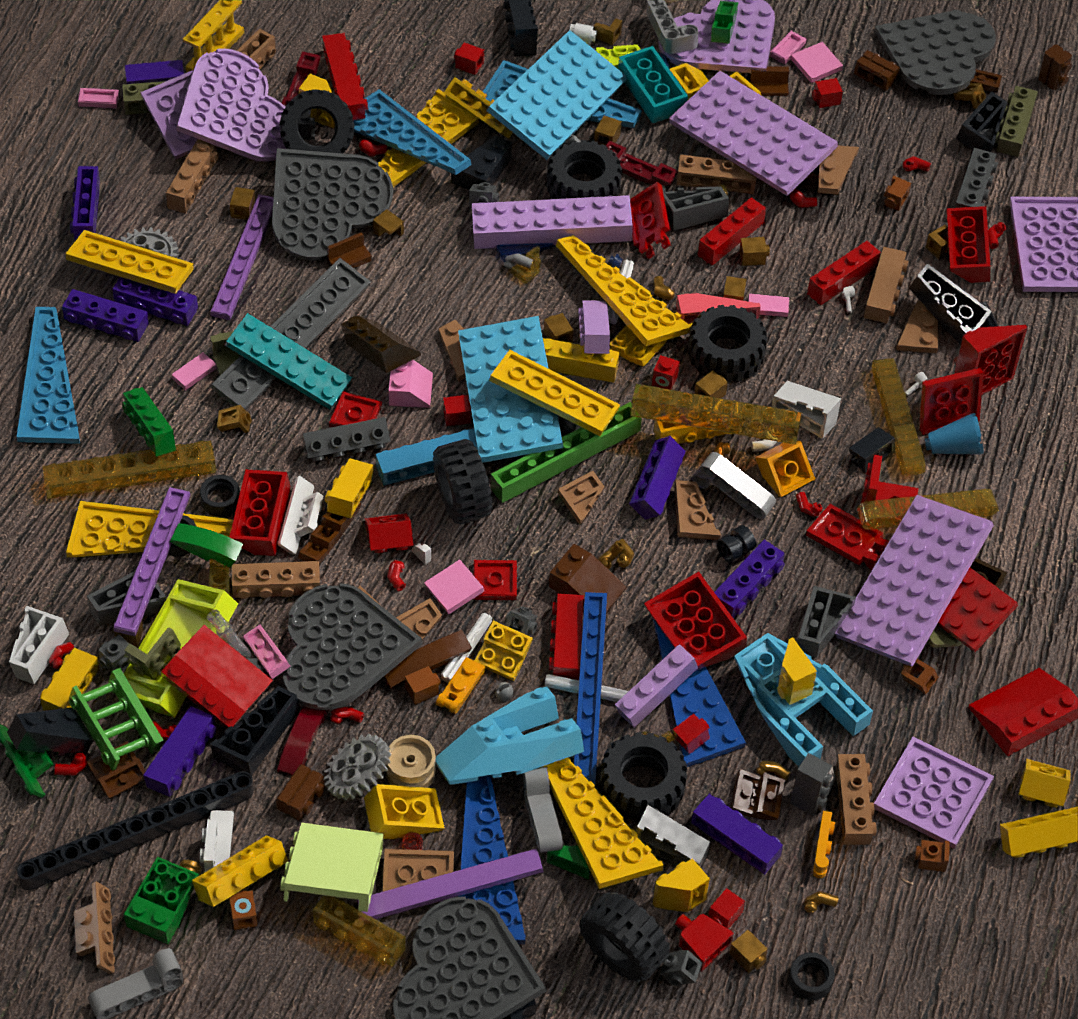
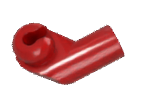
(994, 233)
(346, 712)

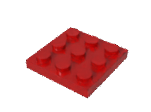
(950, 399)
(976, 610)

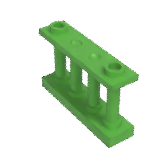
(127, 702)

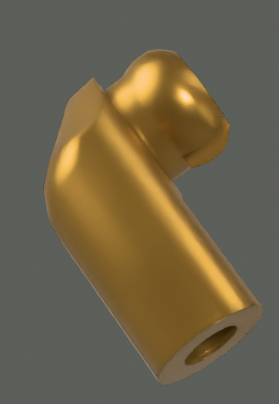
(661, 290)
(722, 448)
(626, 555)
(609, 556)
(774, 767)

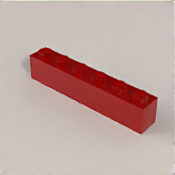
(344, 73)

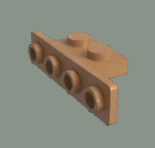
(94, 928)

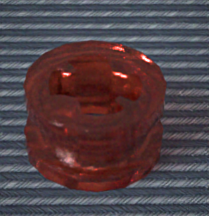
(410, 837)

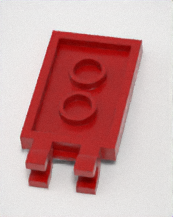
(649, 219)
(847, 536)

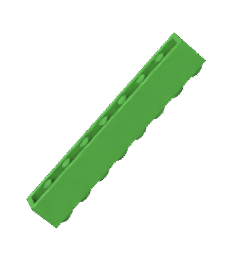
(576, 448)

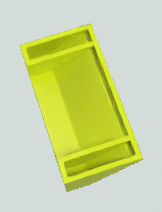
(185, 613)

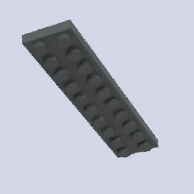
(302, 324)

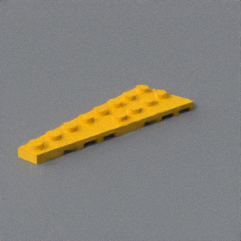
(442, 116)
(629, 300)
(123, 529)
(603, 837)

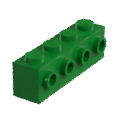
(149, 421)

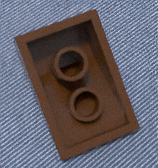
(583, 572)

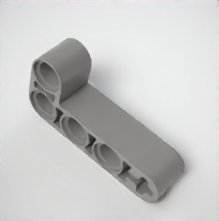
(672, 38)
(735, 484)
(541, 810)
(139, 987)

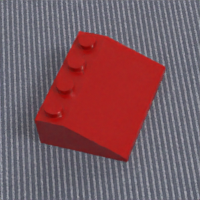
(994, 351)
(697, 621)
(216, 677)
(1026, 710)

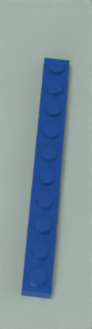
(591, 682)

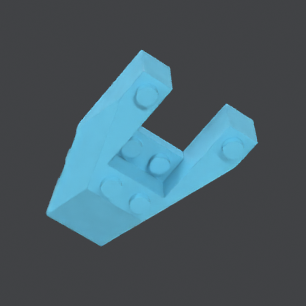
(761, 669)
(500, 747)

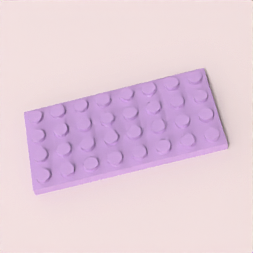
(753, 132)
(914, 580)

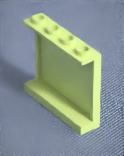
(333, 863)

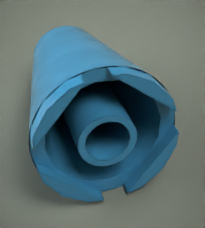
(956, 438)

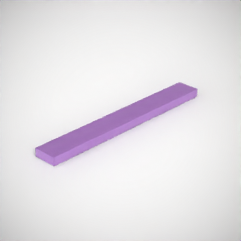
(243, 258)
(151, 562)
(454, 884)

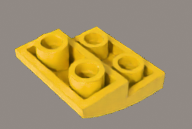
(632, 348)
(504, 650)

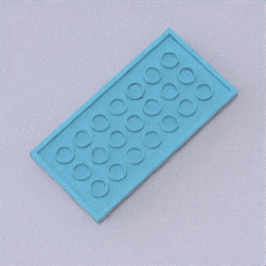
(557, 94)
(501, 419)

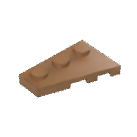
(835, 168)
(920, 331)
(451, 343)
(691, 512)
(421, 618)
(412, 866)

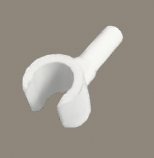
(848, 292)
(918, 379)

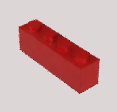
(731, 230)
(843, 272)
(567, 636)

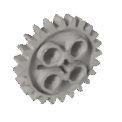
(153, 241)
(357, 766)

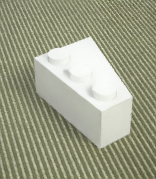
(817, 408)
(36, 642)

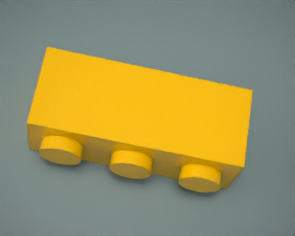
(349, 488)
(77, 669)

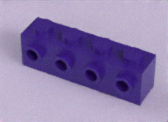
(85, 200)
(160, 303)
(105, 315)
(657, 477)
(750, 577)
(180, 751)
(737, 833)

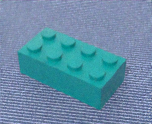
(652, 83)

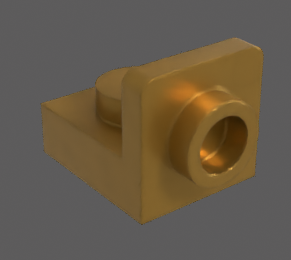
(972, 93)
(233, 418)

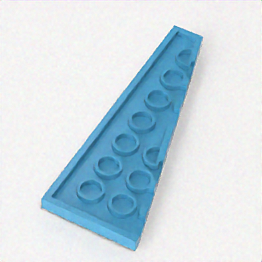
(509, 73)
(399, 129)
(47, 400)

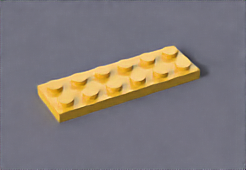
(129, 261)
(554, 392)

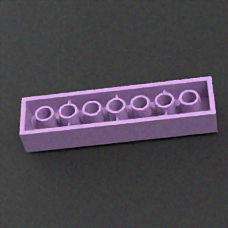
(548, 220)

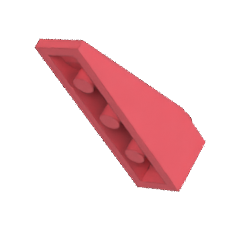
(693, 304)

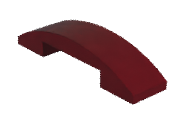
(306, 65)
(642, 170)
(300, 739)

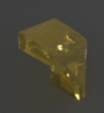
(525, 274)

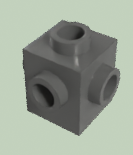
(482, 194)
(514, 618)
(113, 654)
(681, 968)

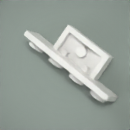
(300, 515)
(217, 838)

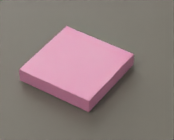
(816, 62)
(454, 586)

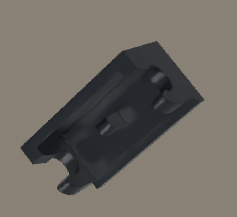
(875, 443)

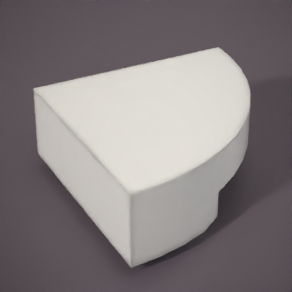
(423, 552)

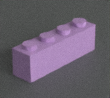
(594, 327)
(656, 686)

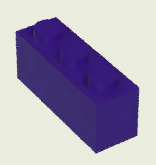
(153, 71)

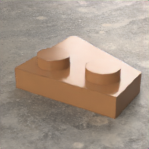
(581, 495)

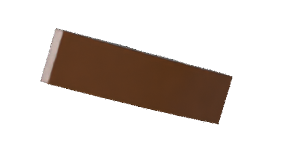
(325, 536)
(431, 655)

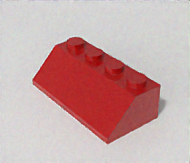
(969, 243)
(261, 511)

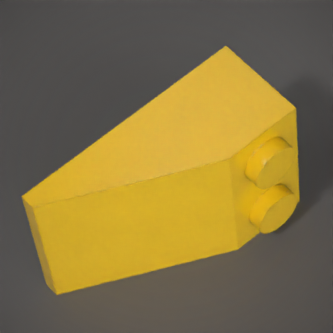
(403, 810)

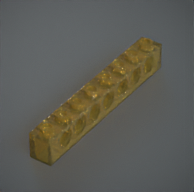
(715, 414)
(128, 469)

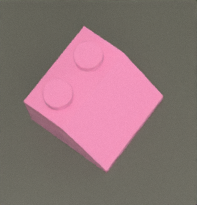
(410, 386)

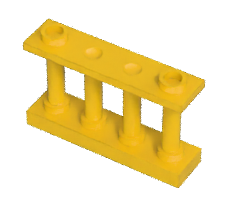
(211, 23)

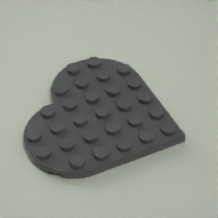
(938, 49)
(323, 198)
(342, 645)
(465, 966)

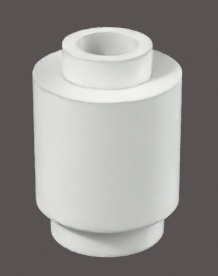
(584, 32)

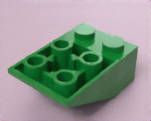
(161, 900)

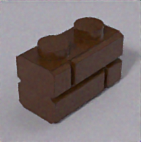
(1055, 67)
(876, 70)
(300, 792)

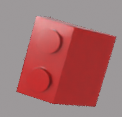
(389, 532)

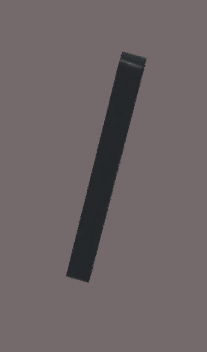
(130, 839)

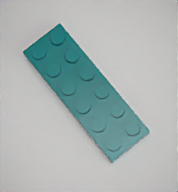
(288, 361)

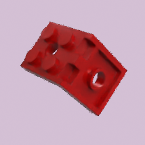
(879, 490)

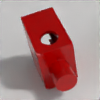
(703, 938)

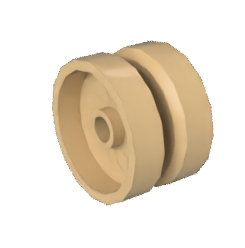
(411, 762)

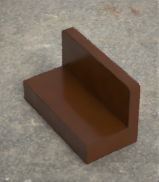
(772, 81)
(350, 250)

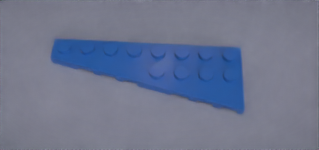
(700, 696)
(485, 843)

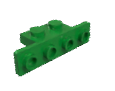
(28, 764)

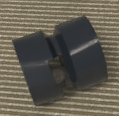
(736, 544)

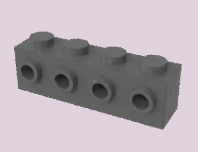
(977, 179)
(346, 438)

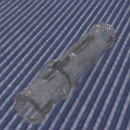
(225, 630)

